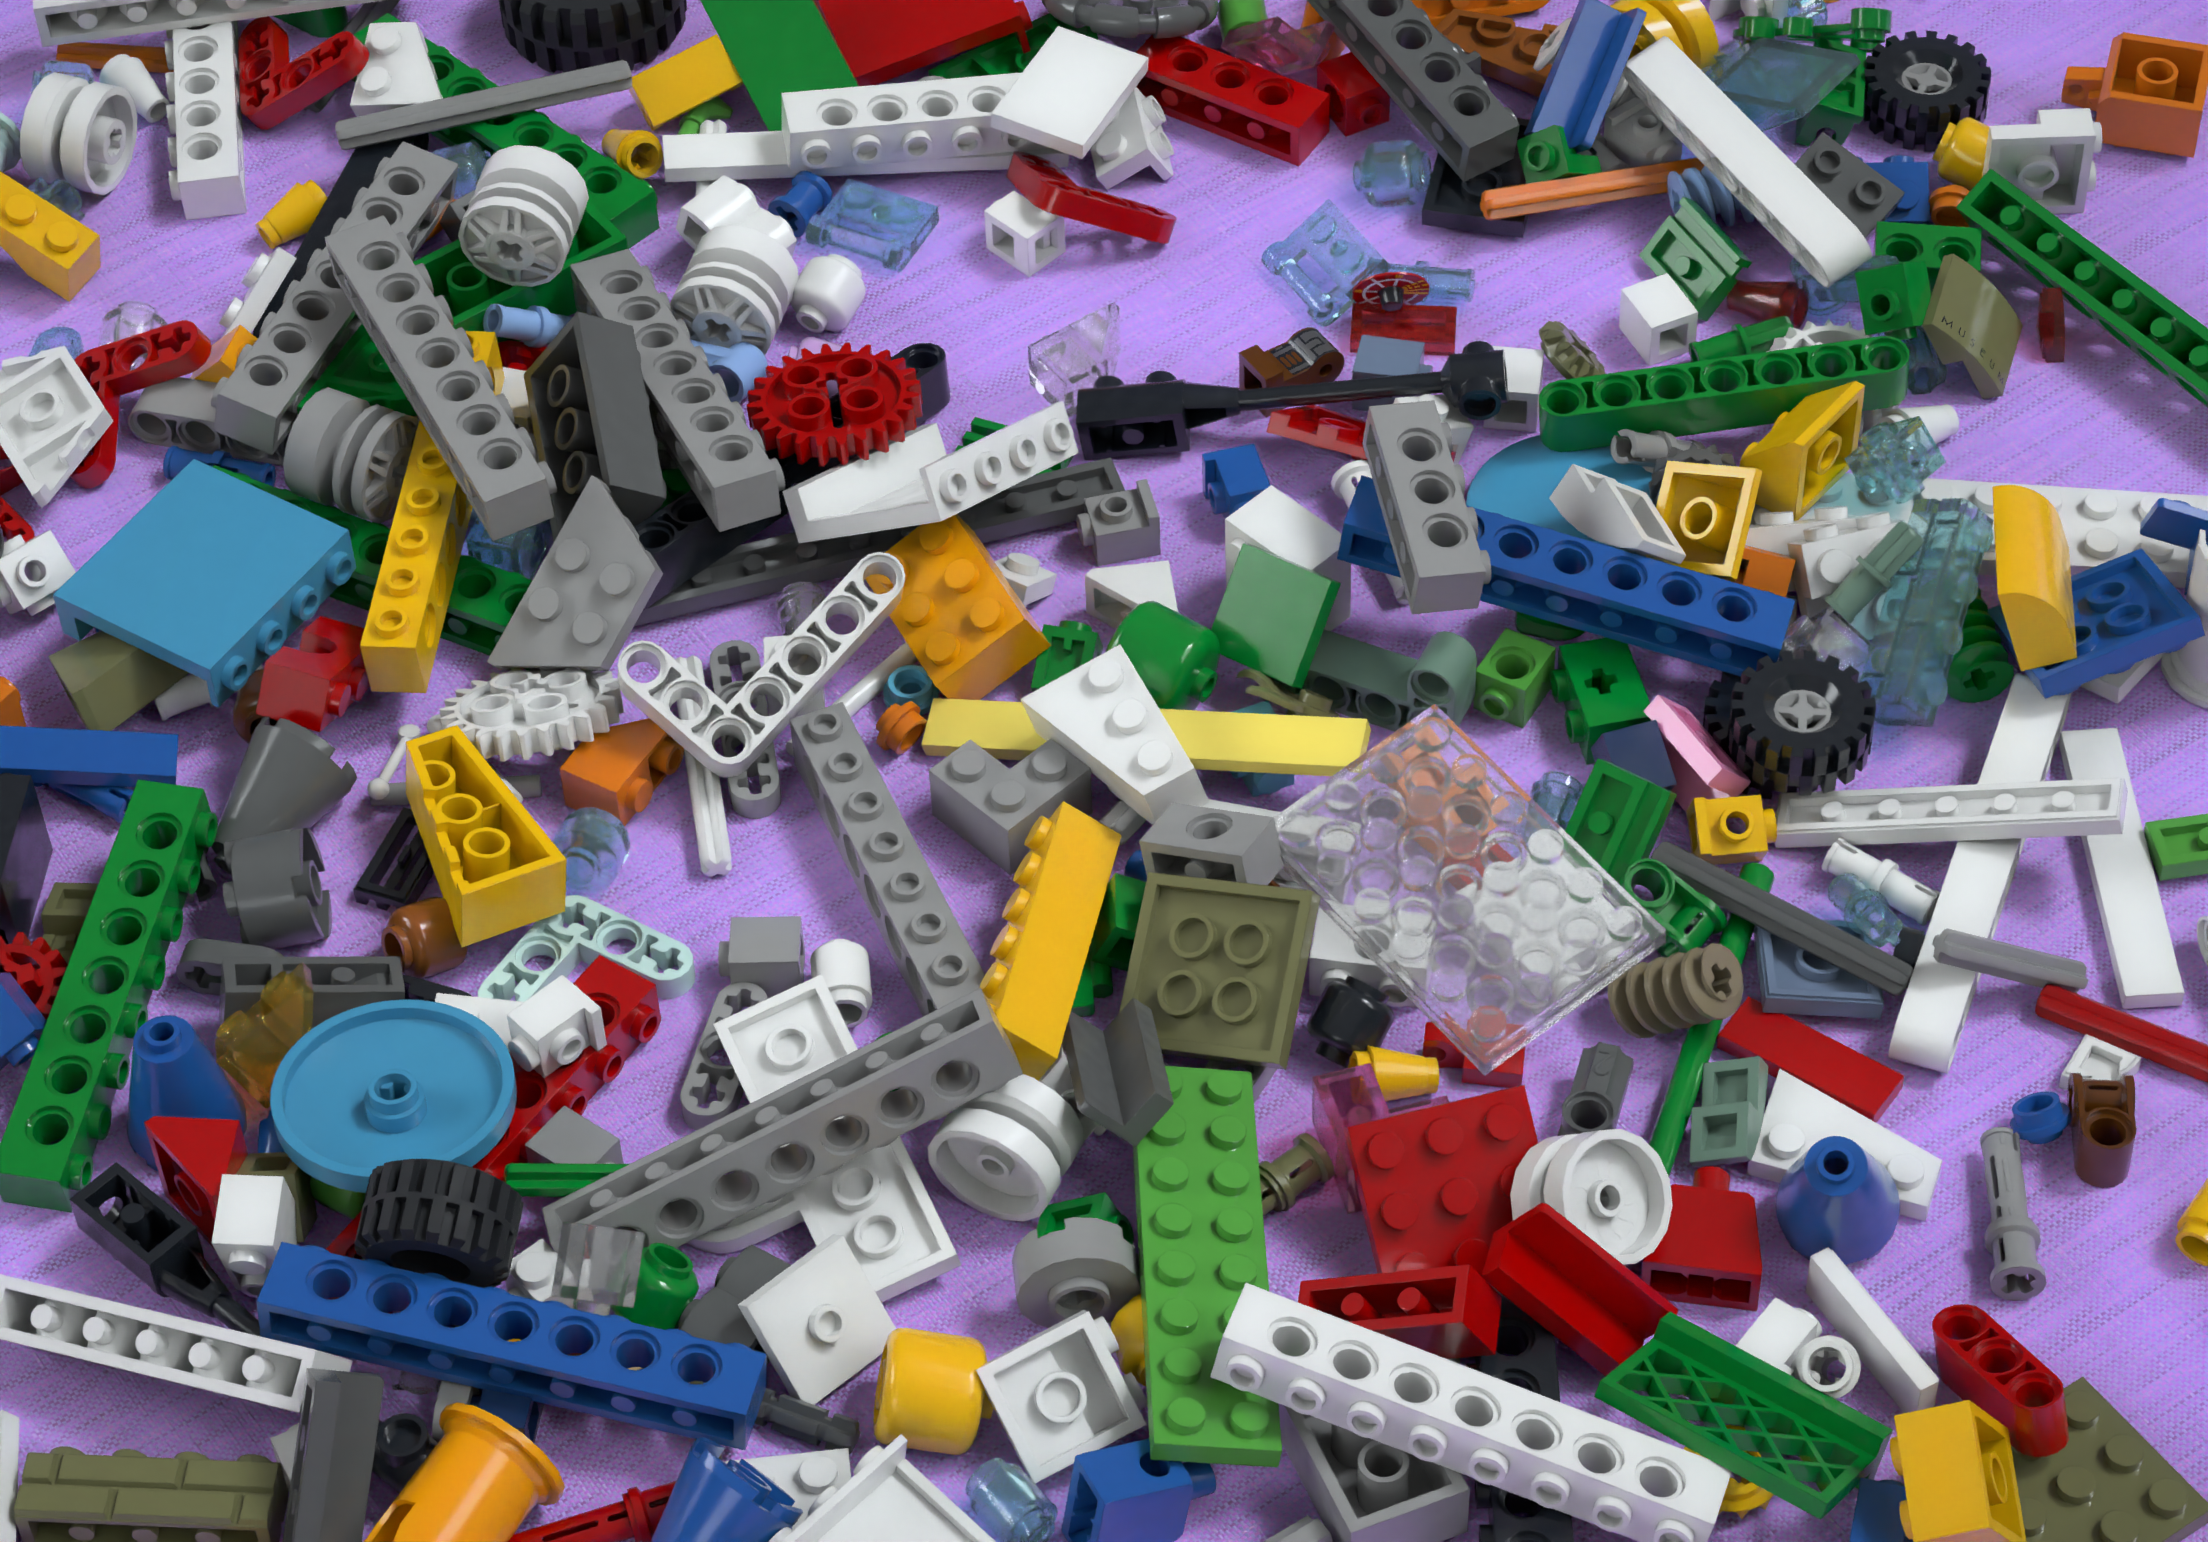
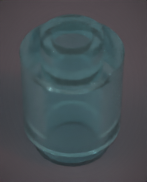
(1011, 1503)

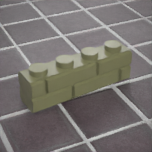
(149, 1498)

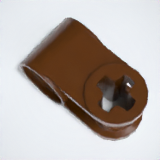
(2102, 1128)

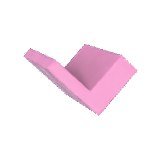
(1695, 757)

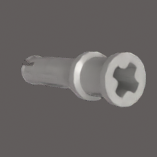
(2011, 1234)

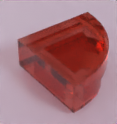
(2051, 325)

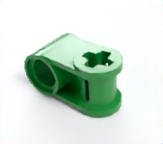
(1674, 906)

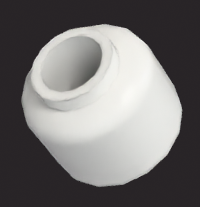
(828, 293)

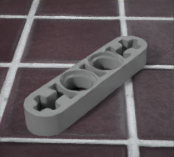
(765, 766)

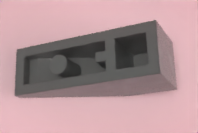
(336, 982)

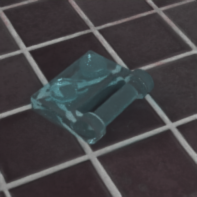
(874, 224)
(1339, 252)

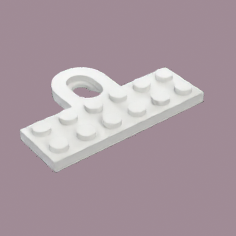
(869, 1200)

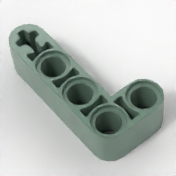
(1389, 685)

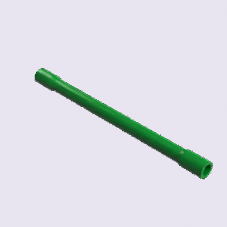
(1701, 1039)

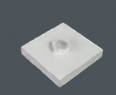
(819, 1320)

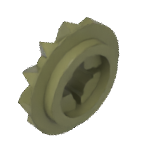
(1568, 351)

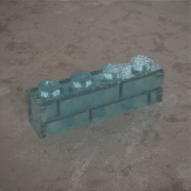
(1926, 612)

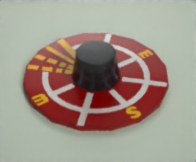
(1391, 290)

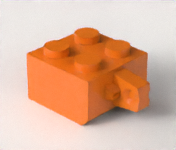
(2146, 94)

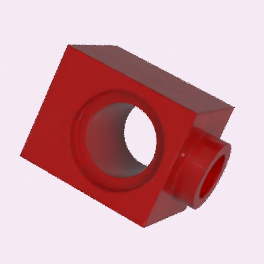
(1355, 95)

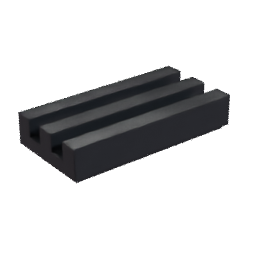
(411, 862)

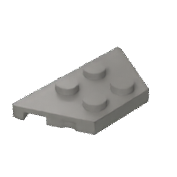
(582, 593)

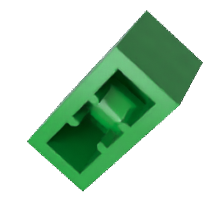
(1598, 690)

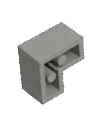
(998, 804)

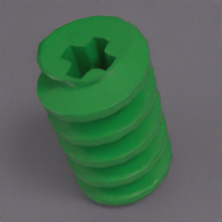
(1982, 663)

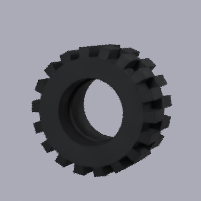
(440, 1221)

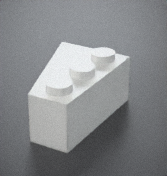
(1119, 732)

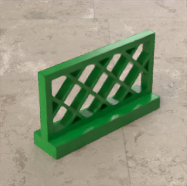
(1742, 1390)

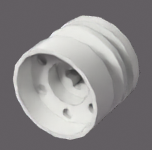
(523, 216)
(736, 288)

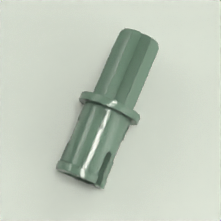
(1875, 571)

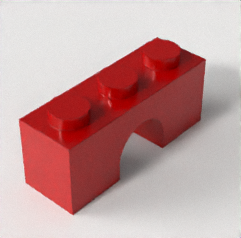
(318, 679)

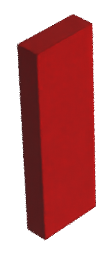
(1812, 1058)

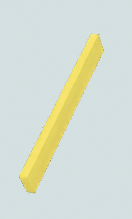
(1208, 737)

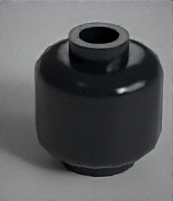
(1349, 1019)

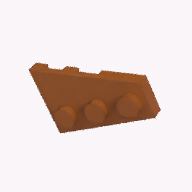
(1504, 49)

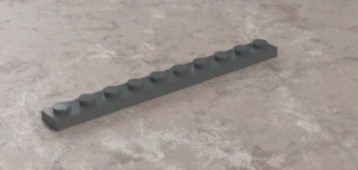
(778, 561)

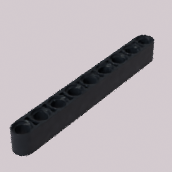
(686, 538)

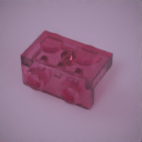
(1279, 46)

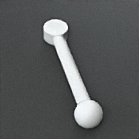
(379, 787)

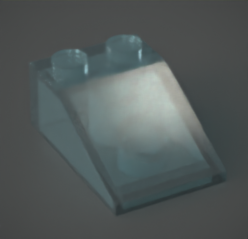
(1777, 78)

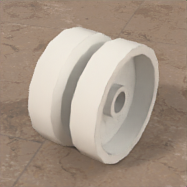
(78, 133)
(1007, 1149)
(1603, 1185)

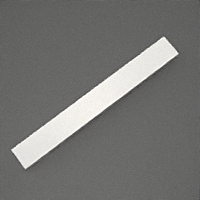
(764, 156)

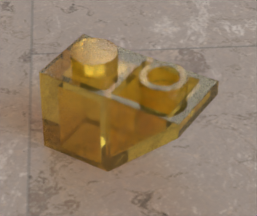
(256, 1041)

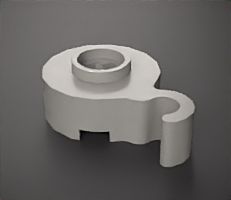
(1075, 1271)

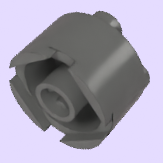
(277, 889)

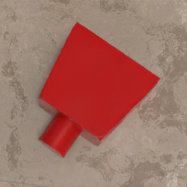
(1709, 1246)

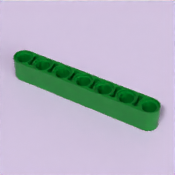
(1717, 392)

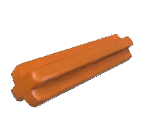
(99, 54)

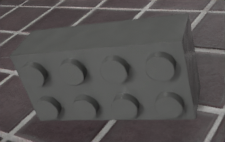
(595, 418)

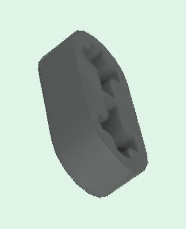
(202, 962)

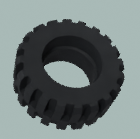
(591, 32)

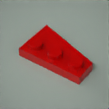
(1321, 429)

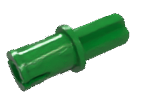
(1741, 340)

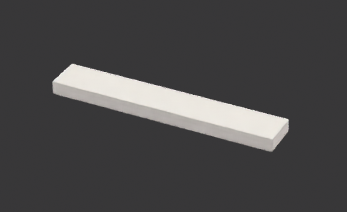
(1952, 813)
(2125, 881)

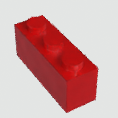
(1433, 1309)

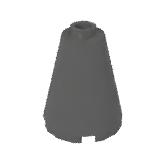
(281, 784)

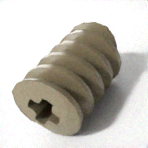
(1677, 991)

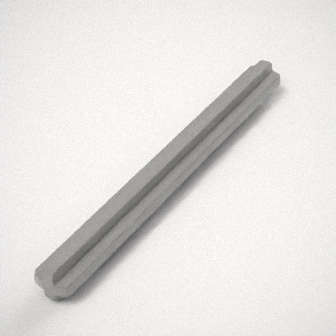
(483, 105)

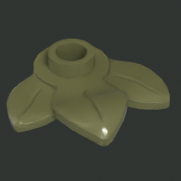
(1305, 704)

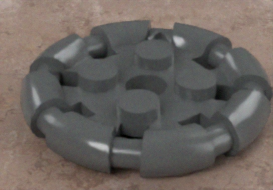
(1135, 17)

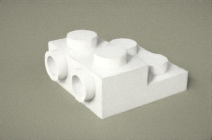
(2048, 158)
(1829, 557)
(1063, 1394)

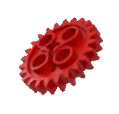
(875, 400)

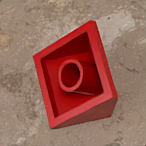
(191, 1163)

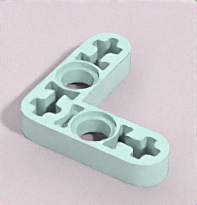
(574, 945)

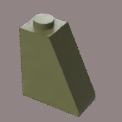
(111, 679)

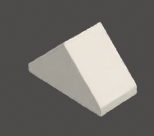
(1118, 589)

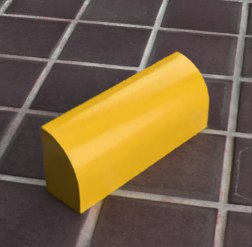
(2033, 577)

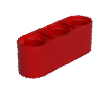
(2001, 1378)

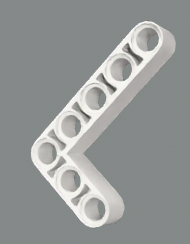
(772, 679)

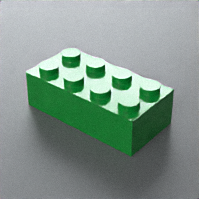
(472, 292)

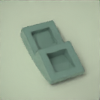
(1731, 1112)

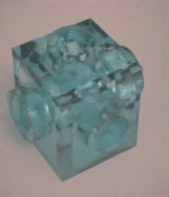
(1894, 460)

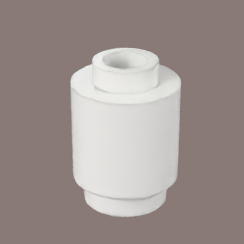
(847, 977)

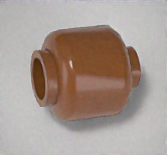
(423, 938)

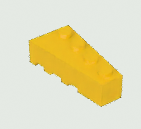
(480, 840)

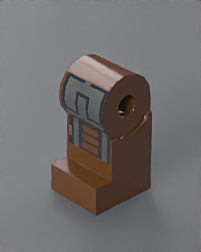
(1301, 360)

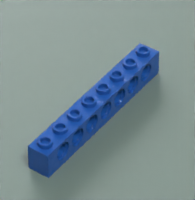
(1599, 589)
(478, 1353)

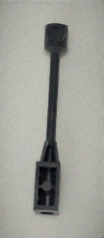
(1159, 413)
(169, 1258)

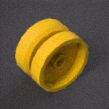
(1679, 20)

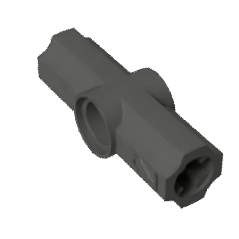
(1597, 1090)

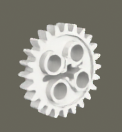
(534, 710)

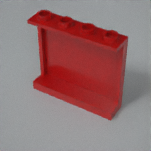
(903, 35)

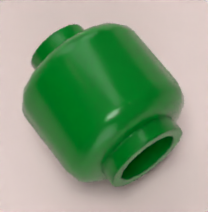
(663, 1288)

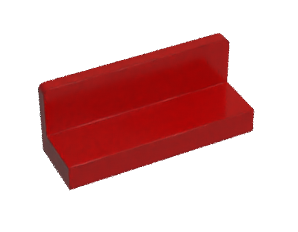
(1573, 1287)

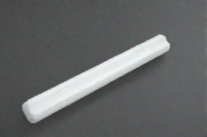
(705, 794)

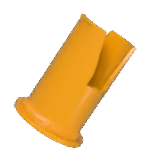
(472, 1484)

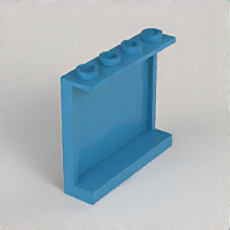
(209, 577)

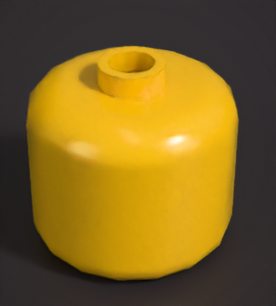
(930, 1391)

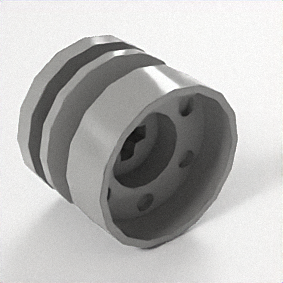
(349, 454)

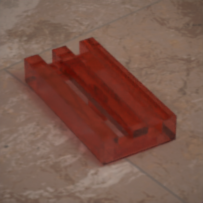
(1412, 322)

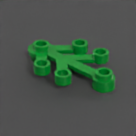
(1864, 30)

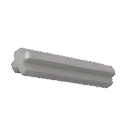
(2008, 961)

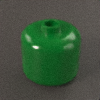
(1170, 654)

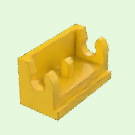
(684, 82)

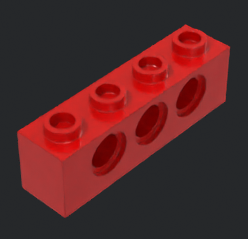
(1235, 98)

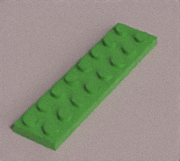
(1196, 1252)

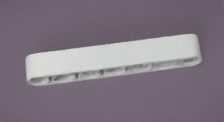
(1747, 162)

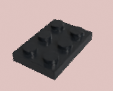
(1457, 203)

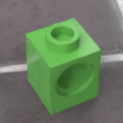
(1514, 678)

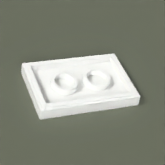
(1069, 92)

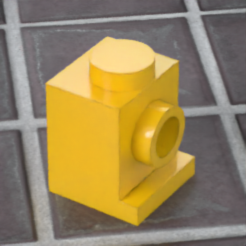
(1716, 843)

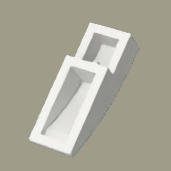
(1615, 515)

